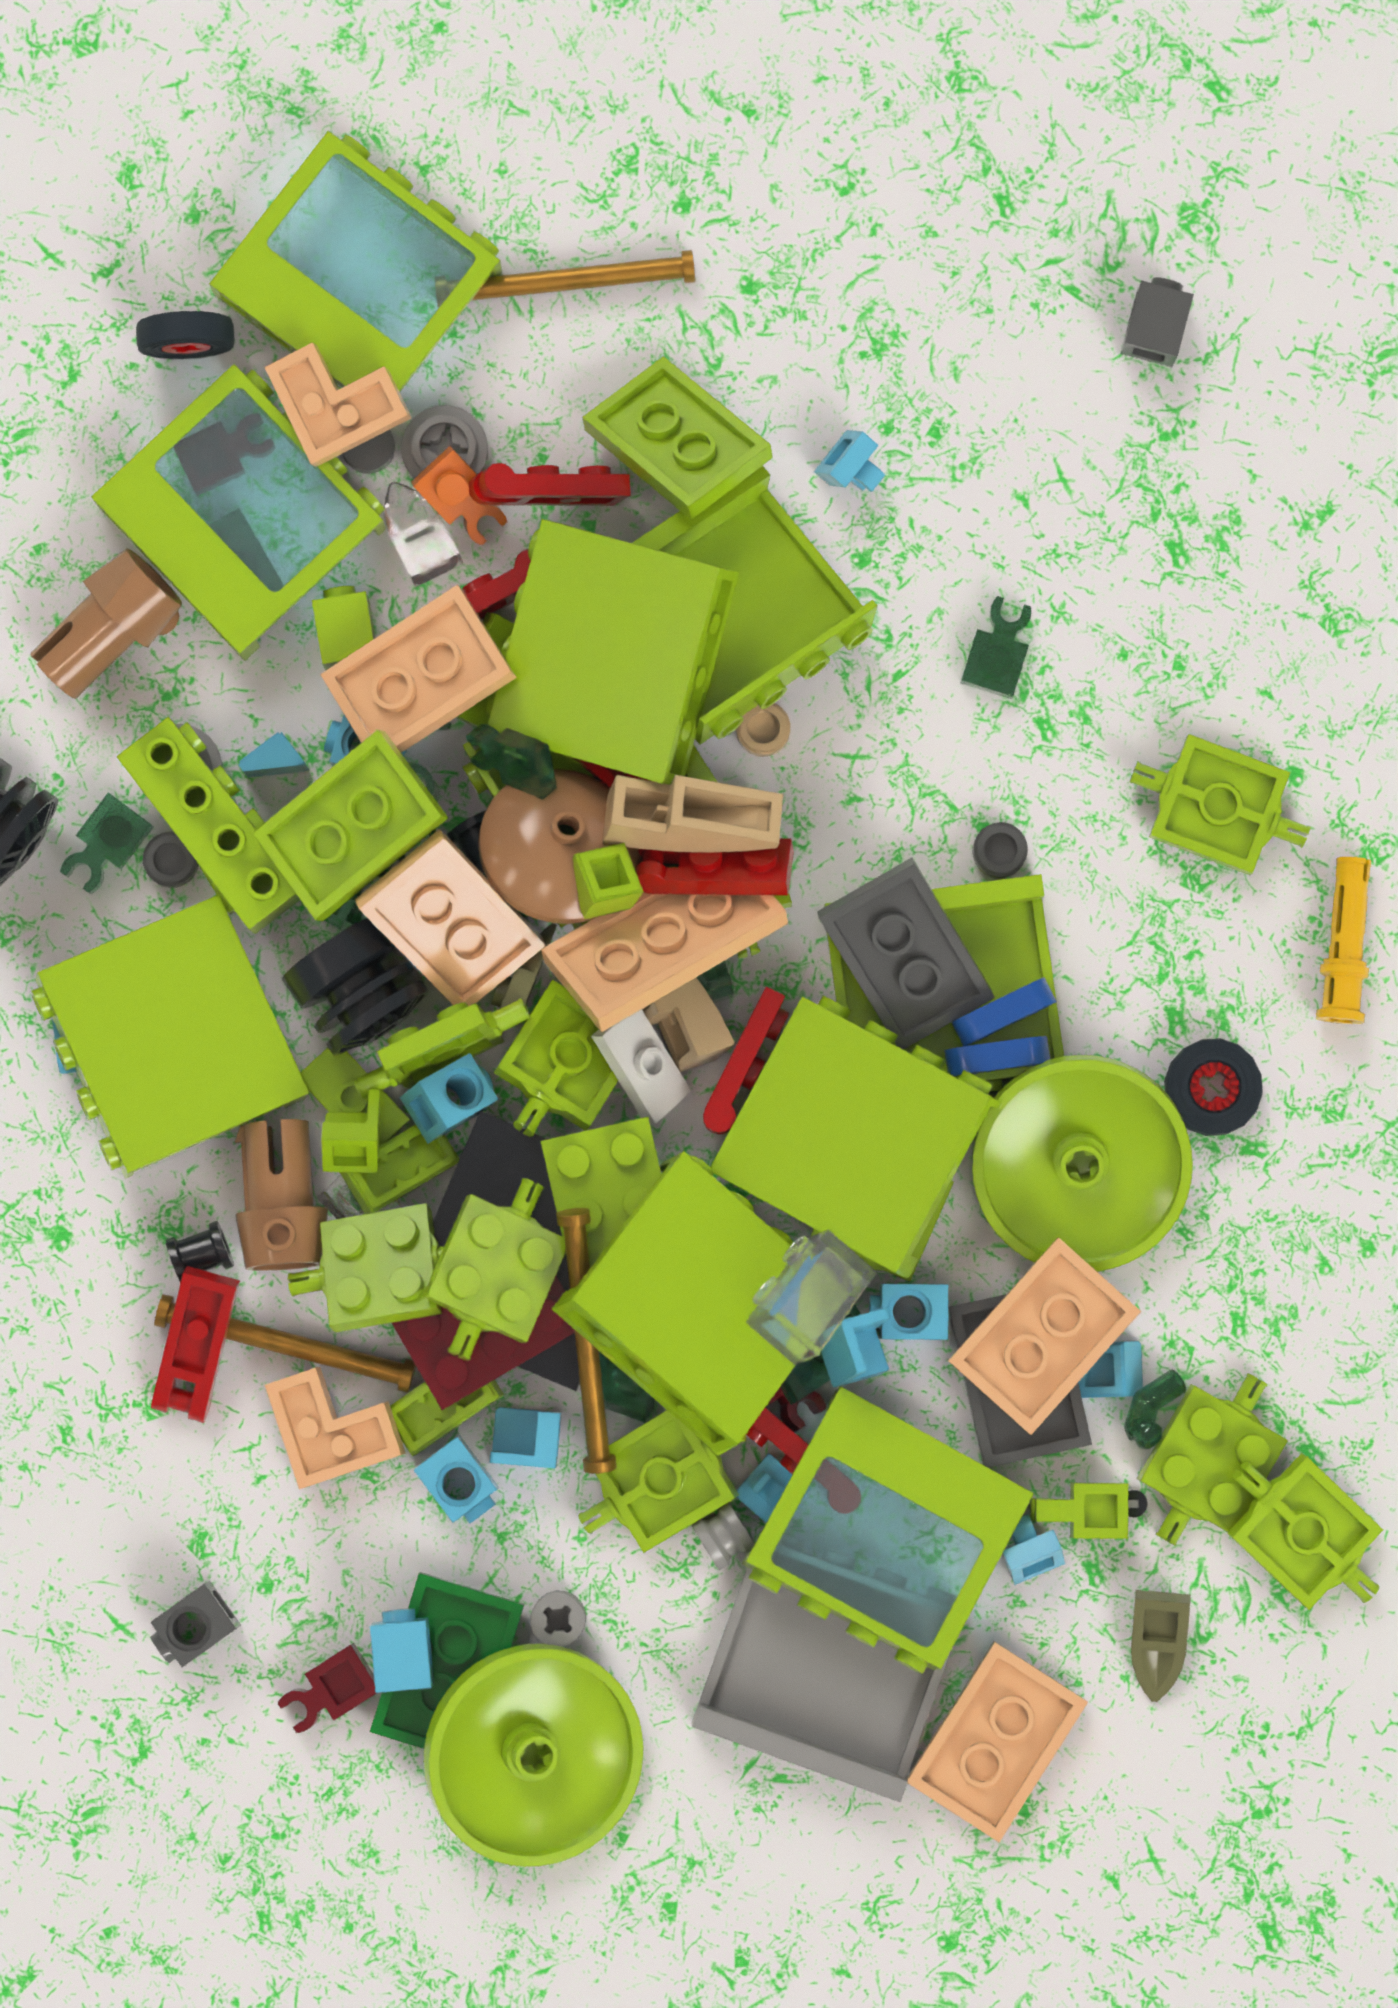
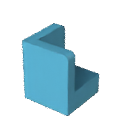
(855, 1349)
(526, 1437)

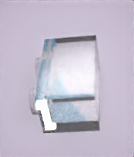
(809, 1296)

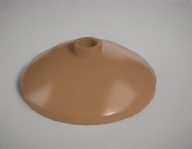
(528, 854)

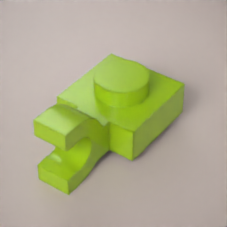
(1092, 1510)

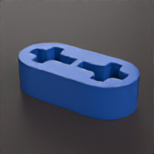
(1004, 1012)
(997, 1055)

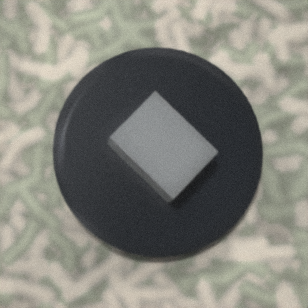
(1136, 1503)

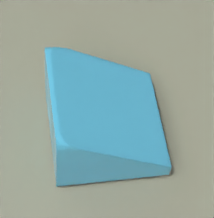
(273, 758)
(1115, 1373)

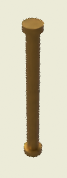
(589, 277)
(306, 1349)
(599, 1458)

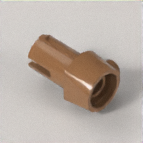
(124, 607)
(279, 1216)

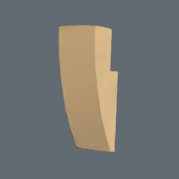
(691, 816)
(690, 1025)

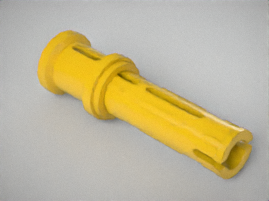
(1344, 966)

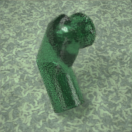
(1145, 1406)

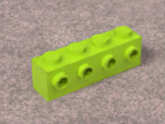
(209, 821)

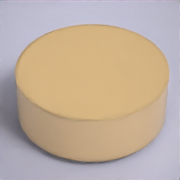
(764, 730)

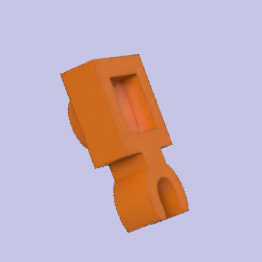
(446, 489)

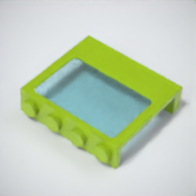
(355, 266)
(238, 509)
(887, 1531)

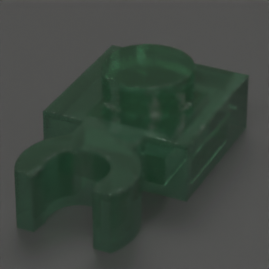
(995, 656)
(522, 760)
(111, 835)
(717, 982)

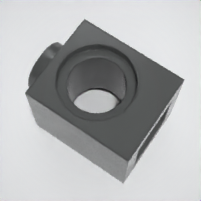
(1157, 321)
(213, 1610)

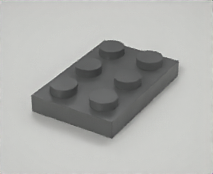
(905, 954)
(999, 1435)

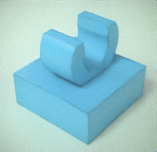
(850, 462)
(764, 1487)
(1032, 1553)

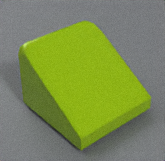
(606, 881)

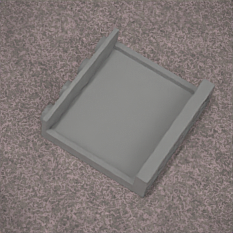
(815, 1693)

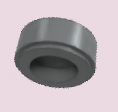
(372, 455)
(1000, 850)
(169, 861)

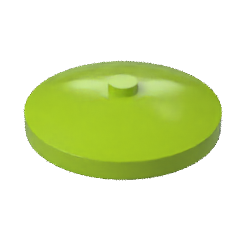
(1083, 1158)
(533, 1755)

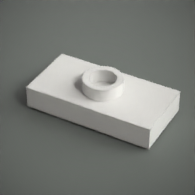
(642, 1066)

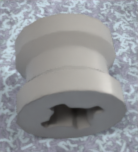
(723, 1535)
(563, 1612)

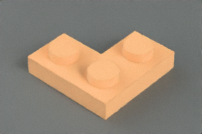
(330, 418)
(320, 1442)

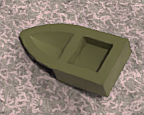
(523, 978)
(1159, 1640)

